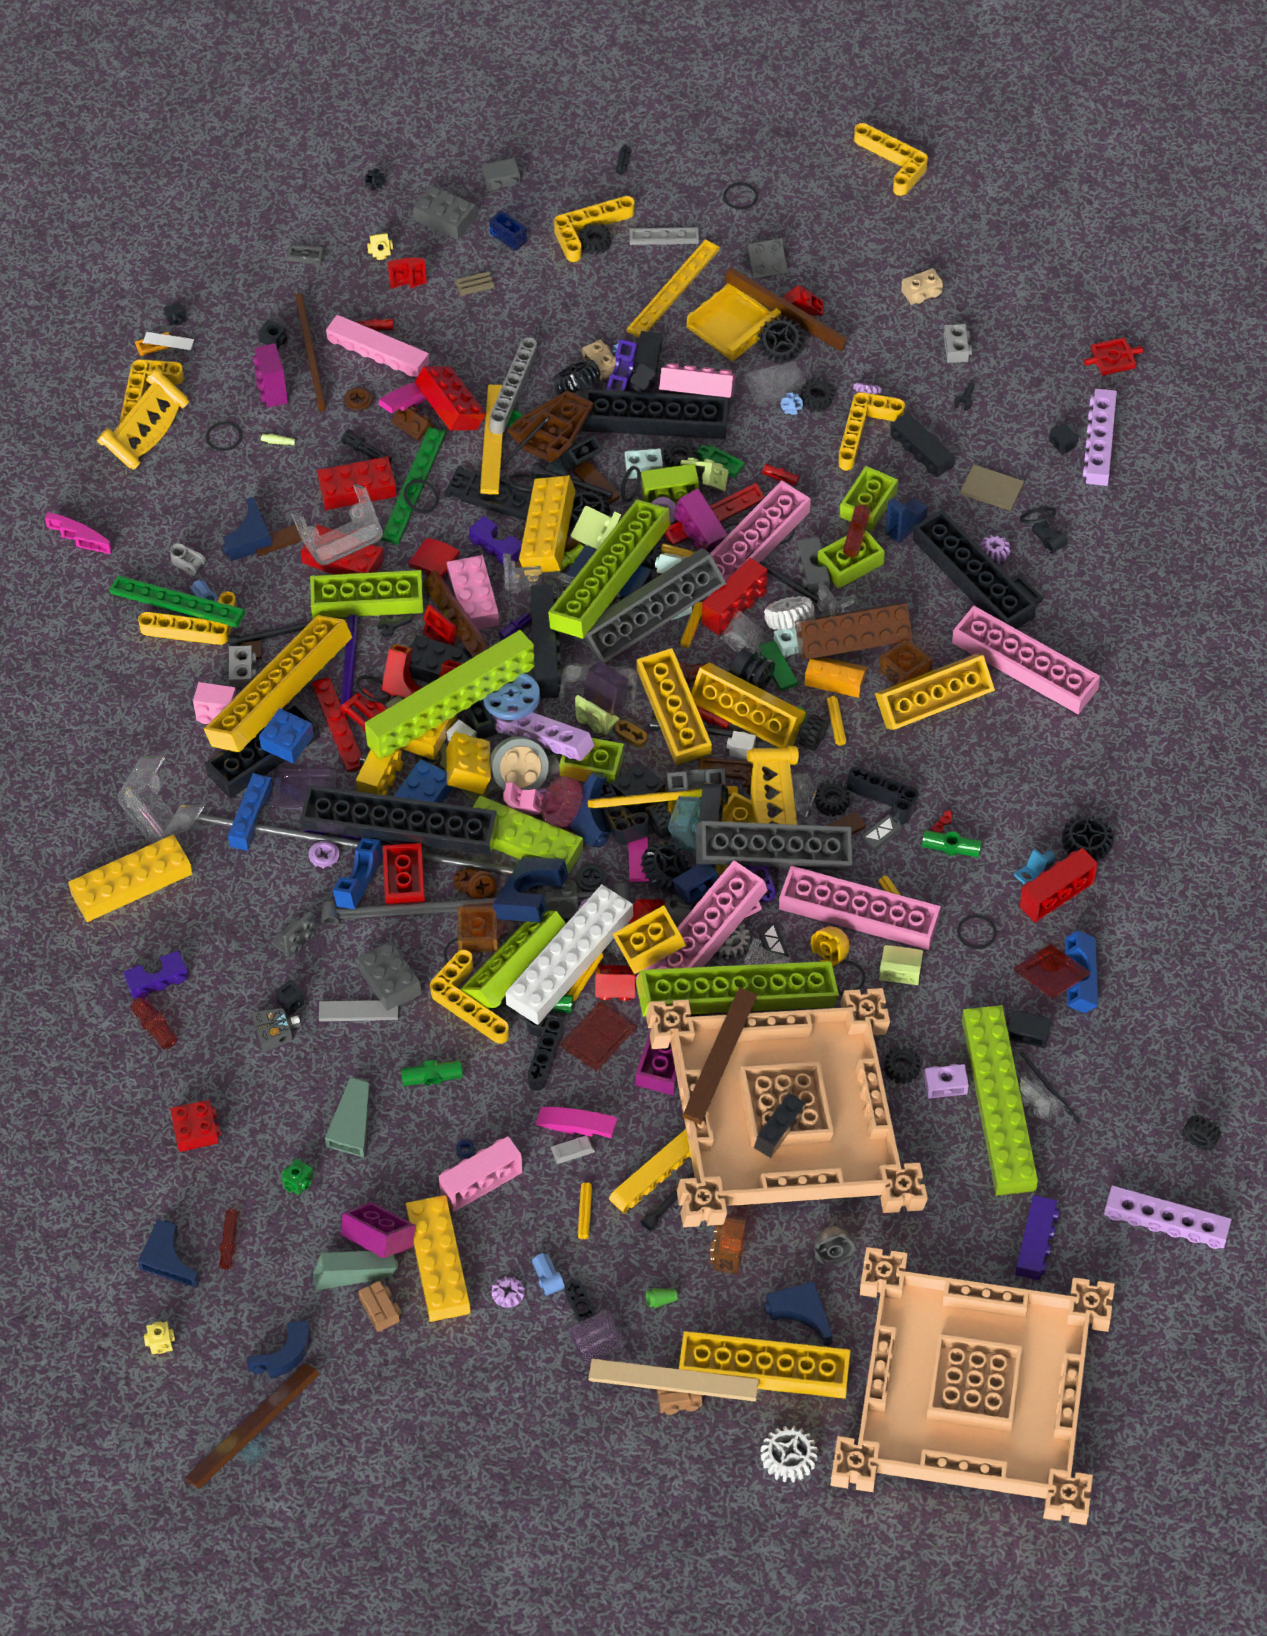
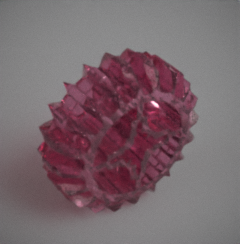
(561, 801)

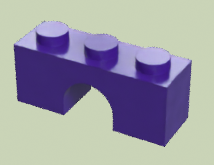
(625, 361)
(483, 534)
(142, 983)

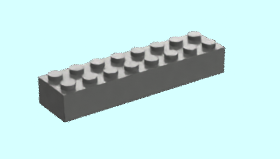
(654, 605)
(773, 845)

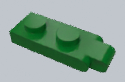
(728, 461)

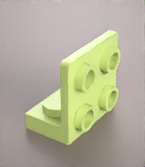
(713, 475)
(594, 527)
(594, 716)
(901, 965)

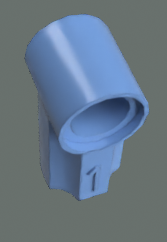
(201, 590)
(548, 1277)

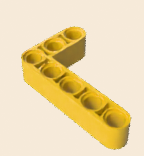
(912, 160)
(569, 224)
(138, 384)
(865, 406)
(186, 627)
(465, 1002)

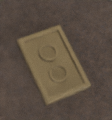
(992, 487)

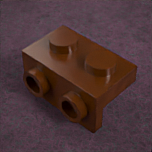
(412, 422)

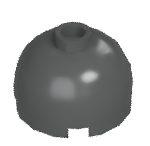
(678, 908)
(836, 1243)

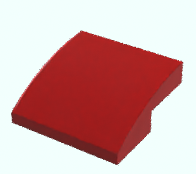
(406, 271)
(433, 556)
(439, 627)

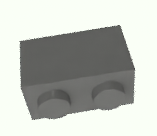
(500, 174)

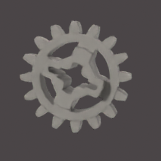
(735, 943)

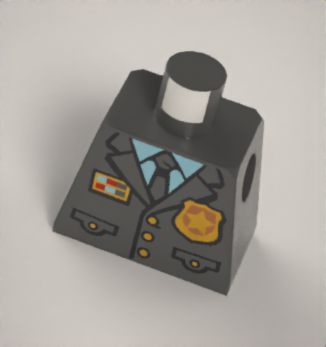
(273, 1027)

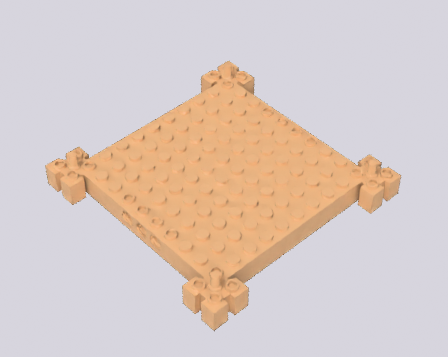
(818, 1055)
(974, 1385)

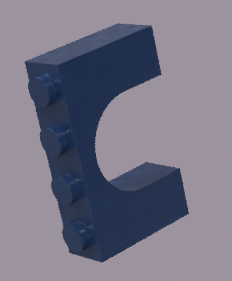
(637, 580)
(529, 872)

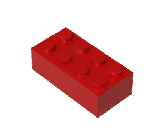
(450, 398)
(338, 481)
(362, 561)
(737, 595)
(1058, 884)

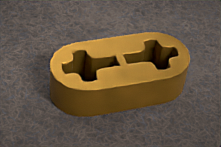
(632, 732)

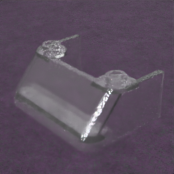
(345, 539)
(578, 672)
(147, 809)

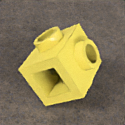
(378, 239)
(159, 1337)

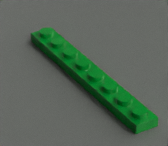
(420, 470)
(177, 601)

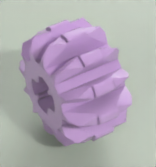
(996, 548)

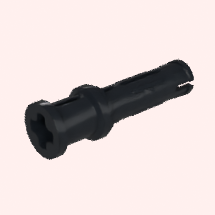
(360, 444)

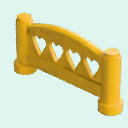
(117, 440)
(778, 761)

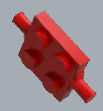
(1113, 356)

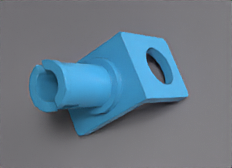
(1035, 865)

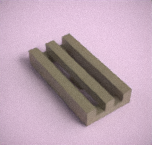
(474, 281)

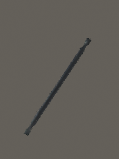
(524, 442)
(1049, 1087)

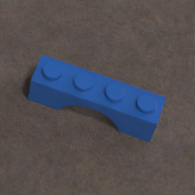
(244, 824)
(367, 860)
(1082, 949)

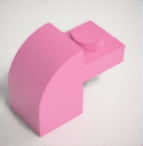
(523, 800)

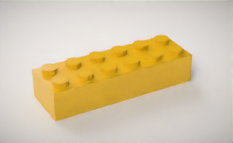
(547, 523)
(934, 691)
(674, 706)
(747, 706)
(130, 878)
(438, 1258)

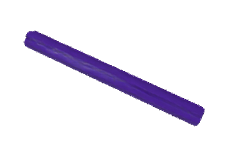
(349, 663)

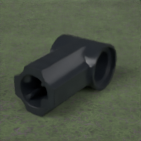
(1051, 539)

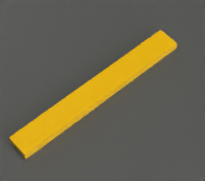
(673, 288)
(492, 448)
(647, 798)

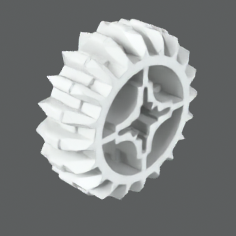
(786, 611)
(803, 1463)

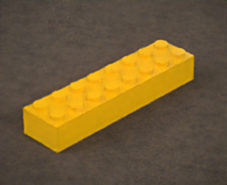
(774, 1364)

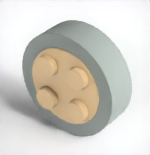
(519, 762)

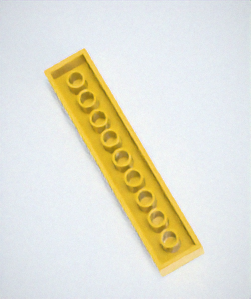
(278, 683)

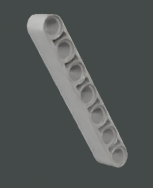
(513, 385)

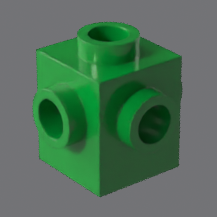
(297, 1177)

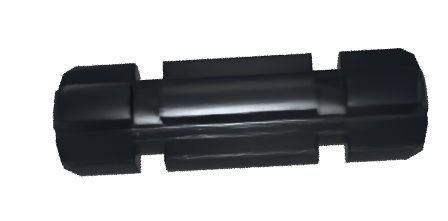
(622, 159)

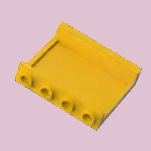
(730, 321)

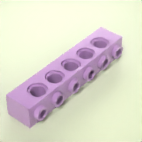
(1100, 437)
(548, 734)
(1177, 1213)

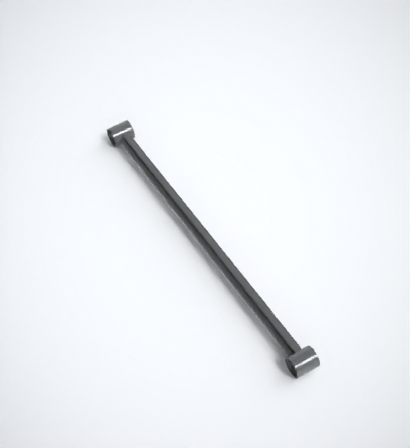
(331, 913)

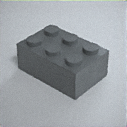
(444, 212)
(389, 975)

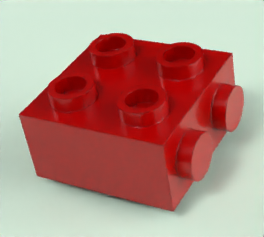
(195, 1125)

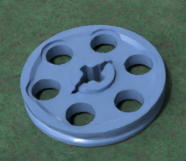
(516, 701)

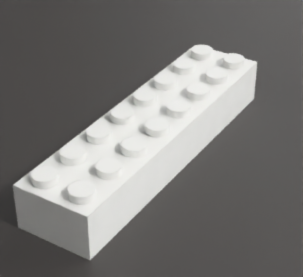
(569, 954)

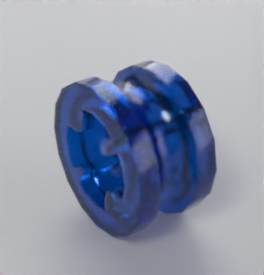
(462, 1143)

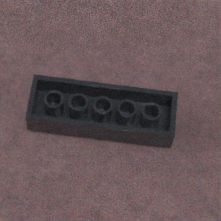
(545, 641)
(430, 655)
(233, 769)

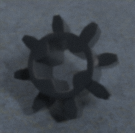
(374, 179)

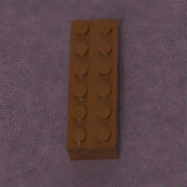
(853, 630)

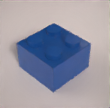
(286, 735)

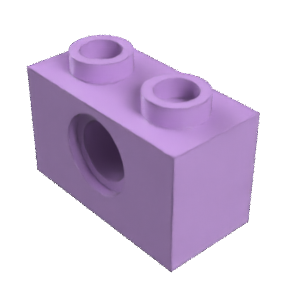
(938, 1088)

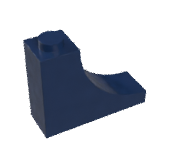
(903, 518)
(249, 536)
(589, 820)
(160, 1255)
(802, 1305)

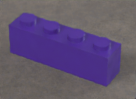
(1036, 1238)

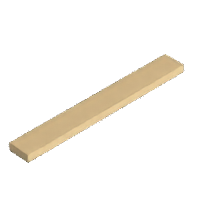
(673, 1380)

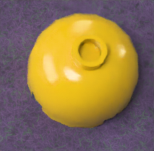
(830, 942)

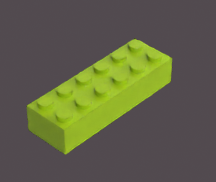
(367, 594)
(530, 837)
(508, 963)

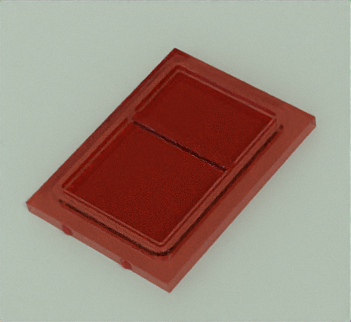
(1051, 971)
(598, 1036)

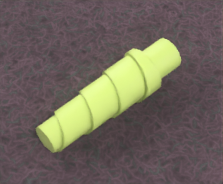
(277, 439)

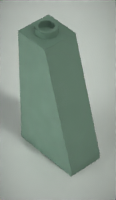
(350, 1121)
(349, 1268)

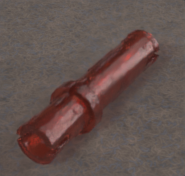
(229, 1232)

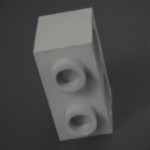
(956, 343)
(239, 667)

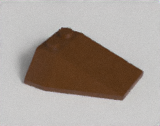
(566, 416)

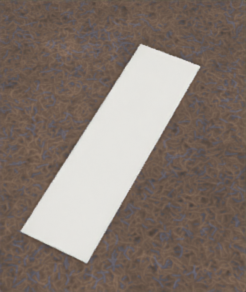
(167, 340)

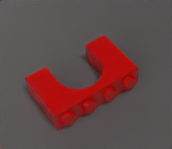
(397, 674)

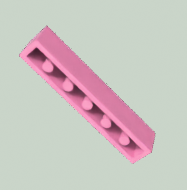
(377, 346)

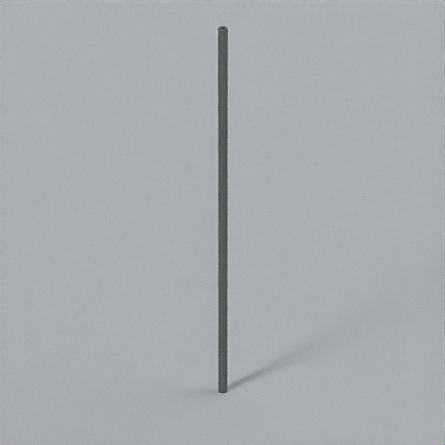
(353, 844)

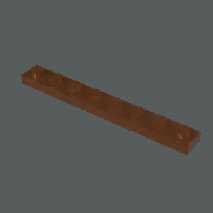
(455, 613)

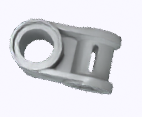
(188, 559)

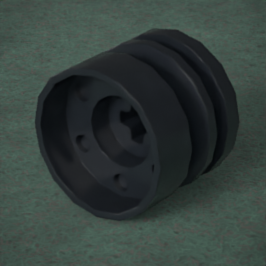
(753, 669)

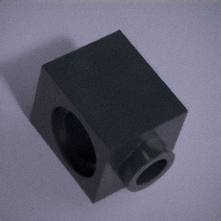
(272, 333)
(1063, 438)
(290, 997)

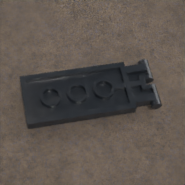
(508, 501)

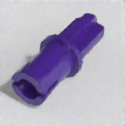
(515, 626)

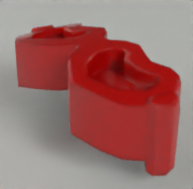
(944, 820)

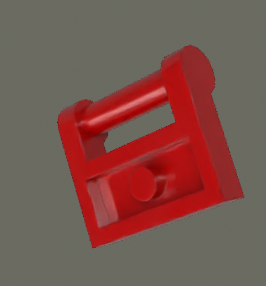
(367, 707)

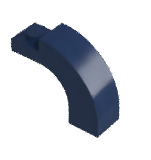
(288, 1356)

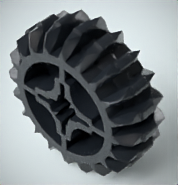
(773, 353)
(577, 376)
(588, 499)
(1096, 833)
(663, 864)

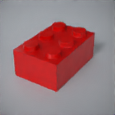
(403, 873)

